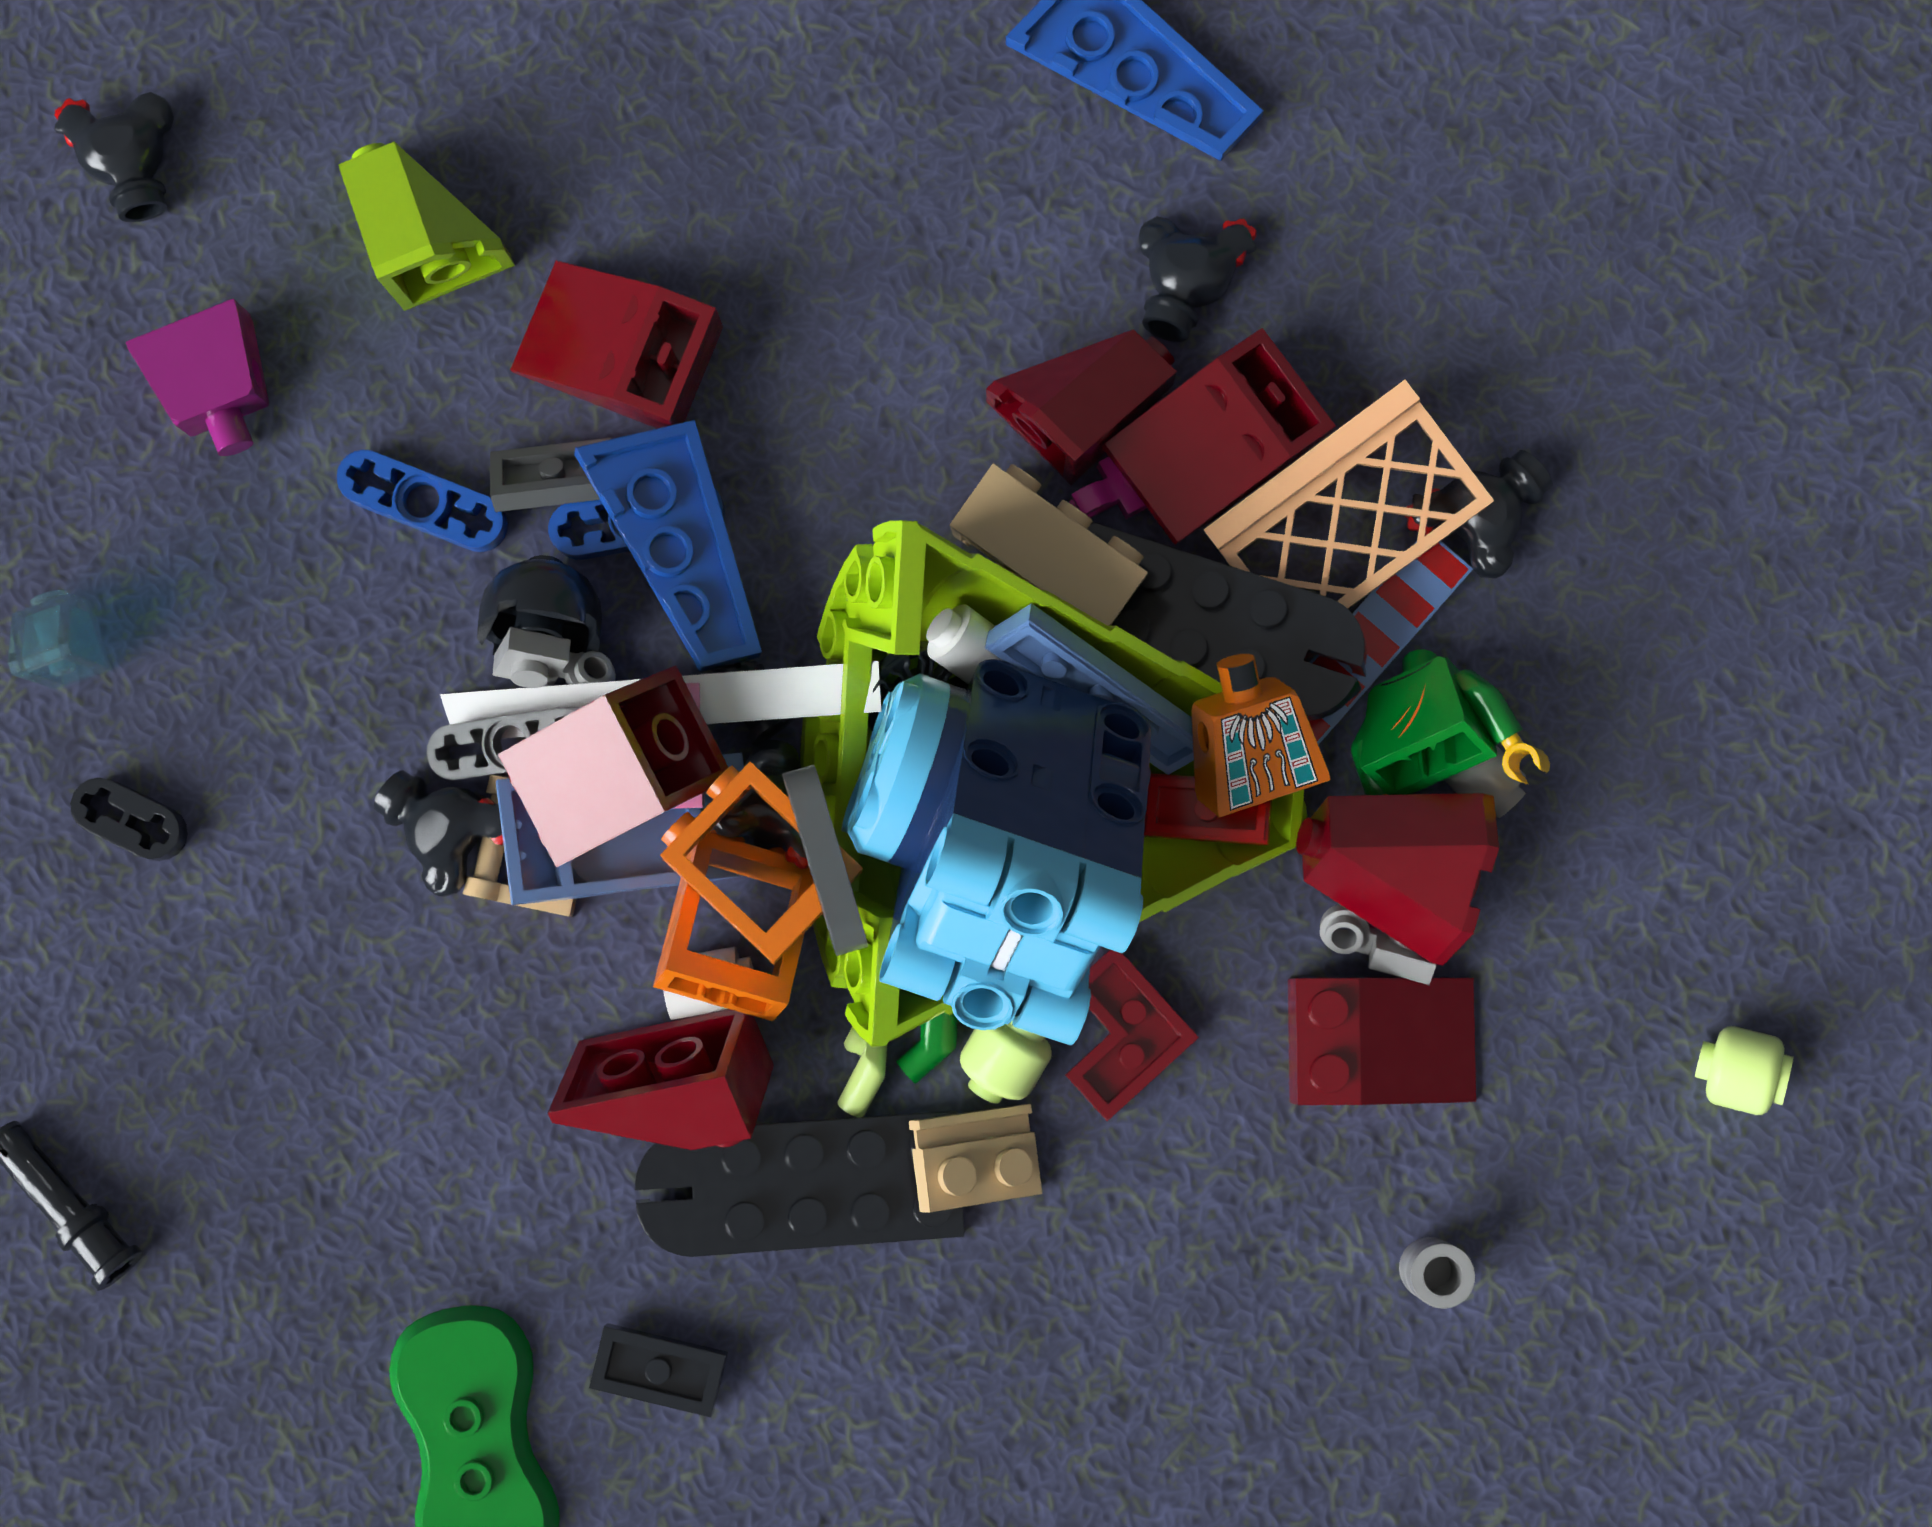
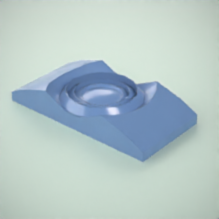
(616, 866)

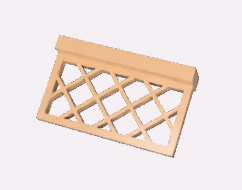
(1329, 463)

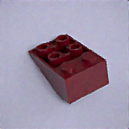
(619, 344)
(1219, 436)

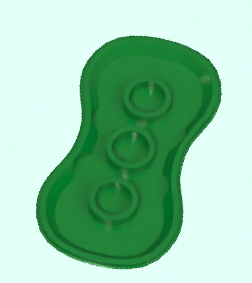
(466, 1395)

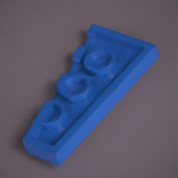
(1139, 65)
(674, 527)

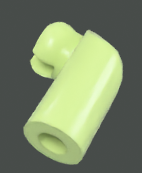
(865, 1077)

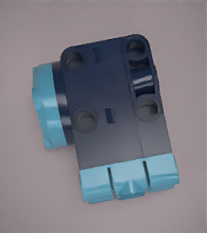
(1011, 840)

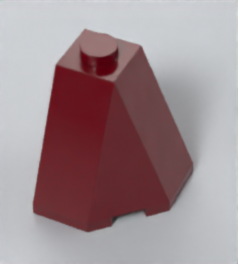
(1083, 398)
(1404, 863)

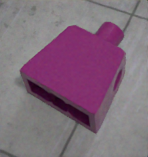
(206, 373)

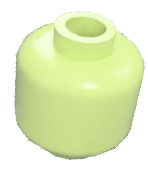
(1004, 1062)
(1745, 1070)

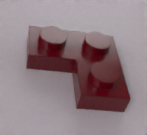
(1141, 1040)

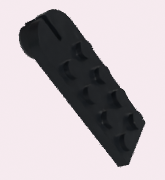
(1214, 611)
(793, 1189)

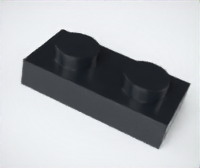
(658, 1370)

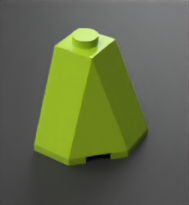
(415, 229)

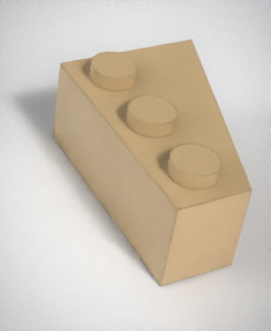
(1048, 544)

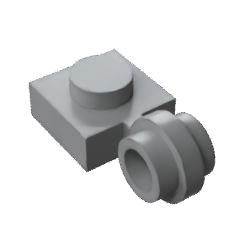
(539, 660)
(1383, 951)

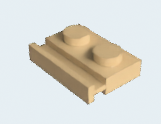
(975, 1158)

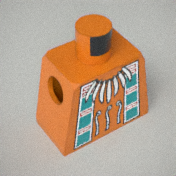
(1252, 741)

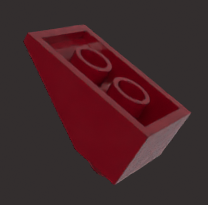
(1381, 1041)
(669, 1082)

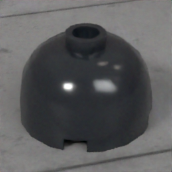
(543, 599)

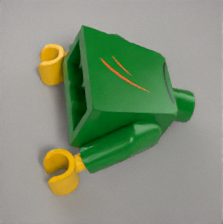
(1435, 726)

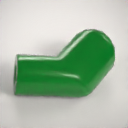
(936, 1043)

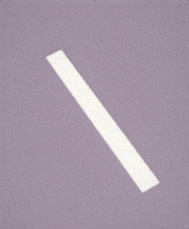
(723, 696)

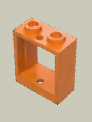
(689, 831)
(719, 980)

